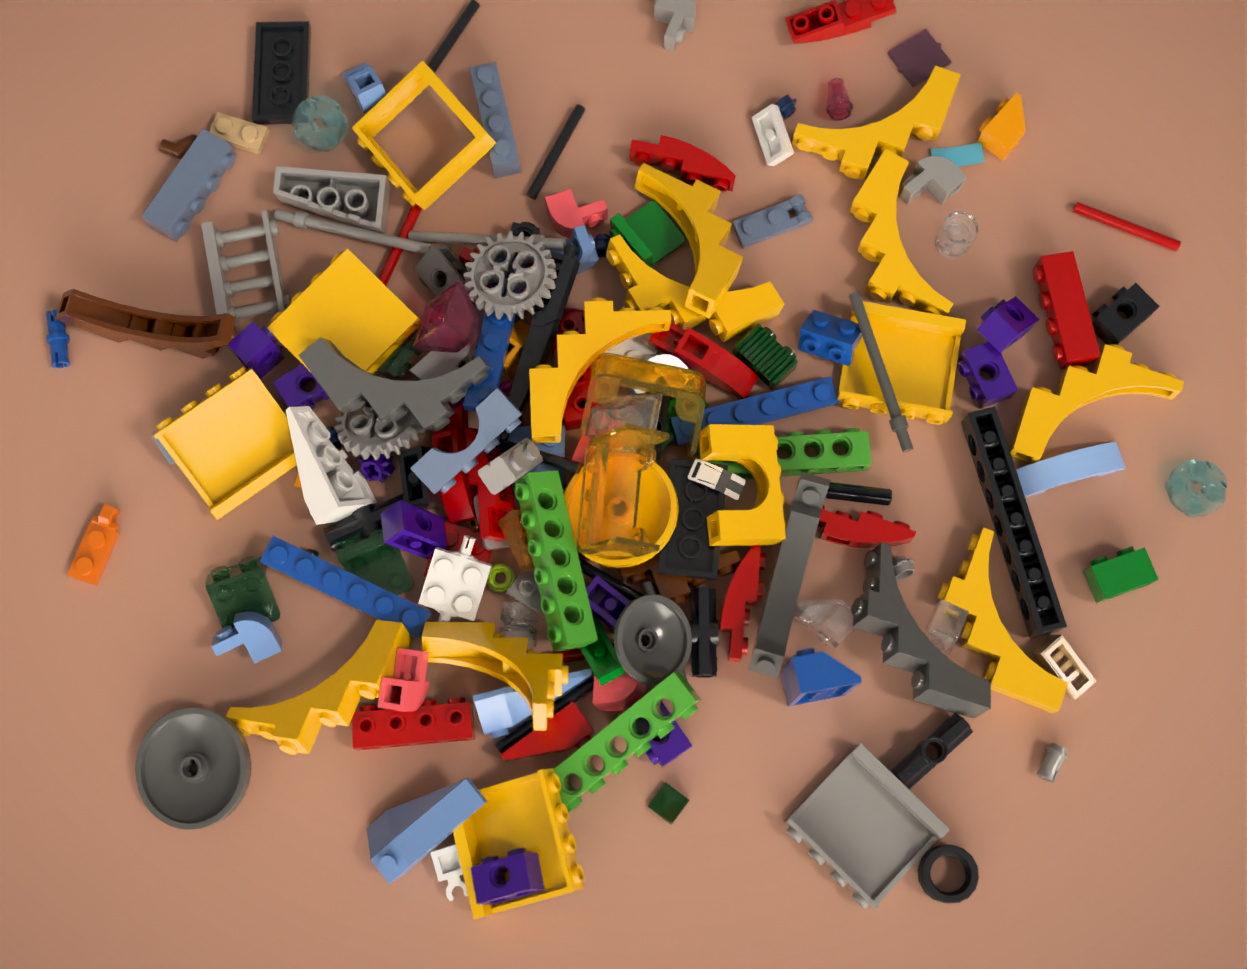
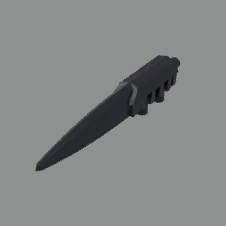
(544, 327)

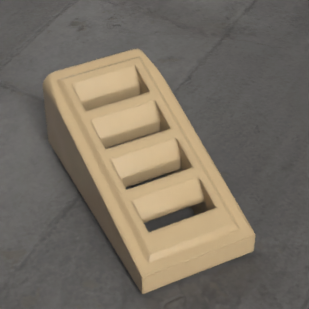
(1049, 662)

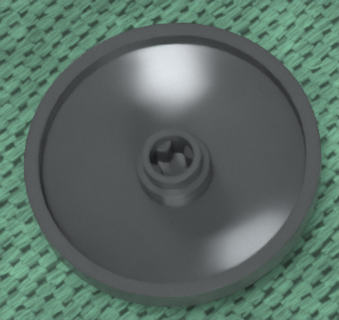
(193, 768)

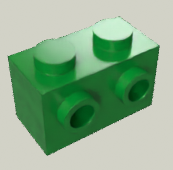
(1121, 574)

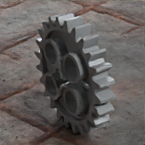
(486, 271)
(368, 434)

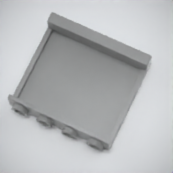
(865, 826)

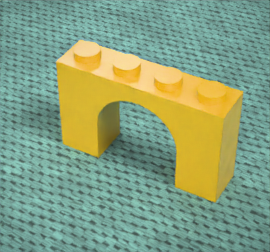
(756, 450)

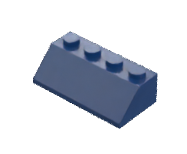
(816, 677)

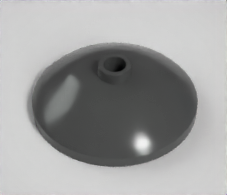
(665, 638)

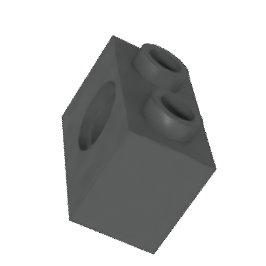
(437, 263)

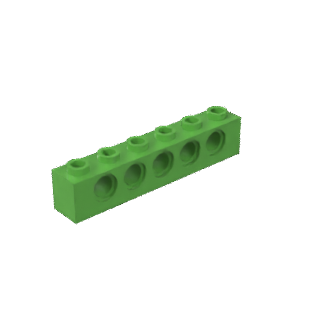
(852, 439)
(566, 570)
(673, 688)

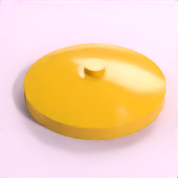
(655, 513)

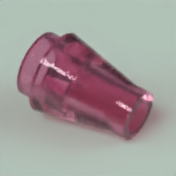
(838, 101)

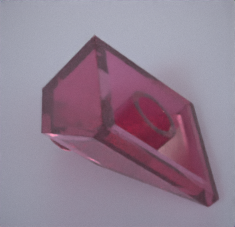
(448, 322)

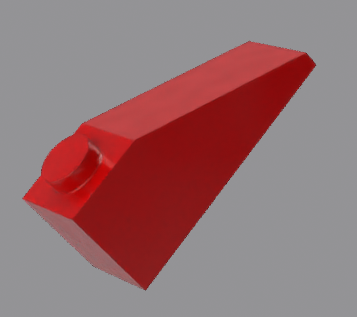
(563, 733)

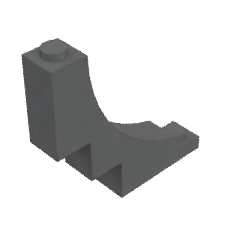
(788, 575)

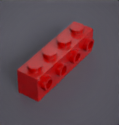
(1066, 310)
(576, 402)
(424, 726)

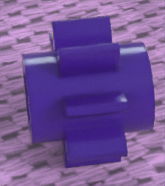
(377, 469)

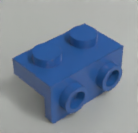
(829, 337)

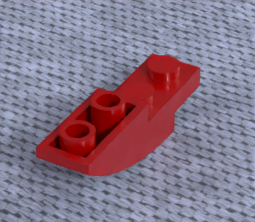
(837, 20)
(684, 157)
(707, 358)
(459, 498)
(491, 506)
(865, 532)
(742, 591)

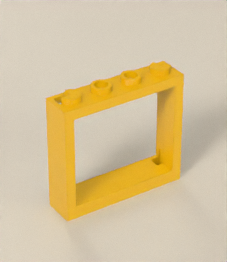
(391, 106)

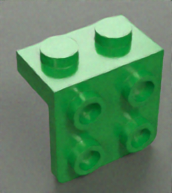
(648, 233)

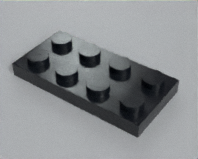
(280, 70)
(689, 548)

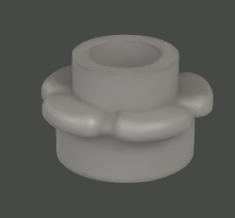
(903, 568)

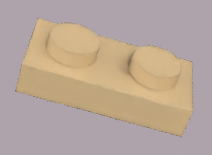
(240, 133)

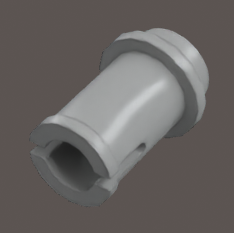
(1052, 762)

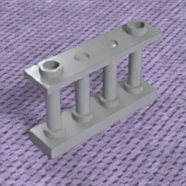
(220, 264)

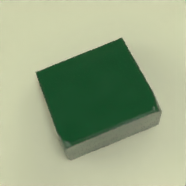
(668, 803)

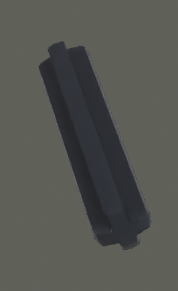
(859, 493)

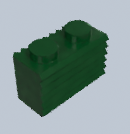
(766, 356)

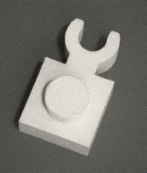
(449, 868)

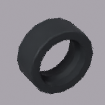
(964, 857)

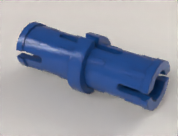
(58, 340)

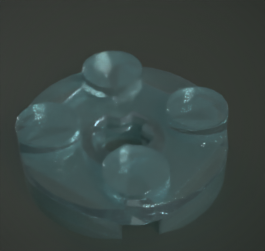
(307, 131)
(1192, 503)

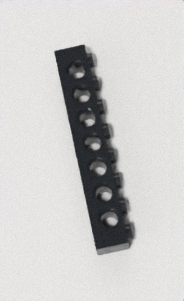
(1013, 523)

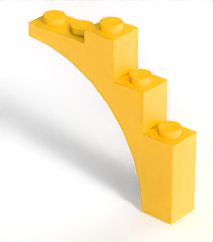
(857, 145)
(706, 233)
(882, 242)
(648, 288)
(576, 352)
(1110, 376)
(985, 634)
(478, 647)
(333, 702)

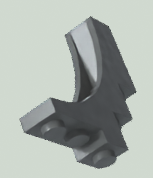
(426, 398)
(905, 646)

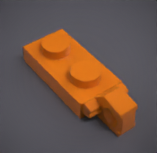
(96, 547)

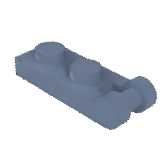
(771, 221)

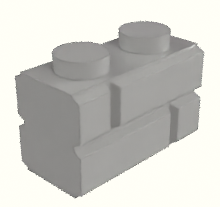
(510, 466)

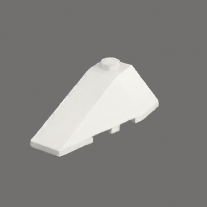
(325, 477)

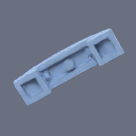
(1070, 467)

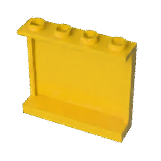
(351, 311)
(919, 359)
(230, 441)
(526, 816)

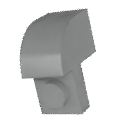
(679, 16)
(935, 174)

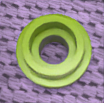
(500, 569)

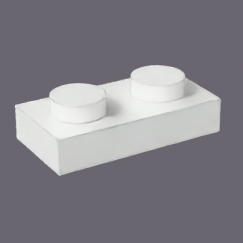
(772, 135)

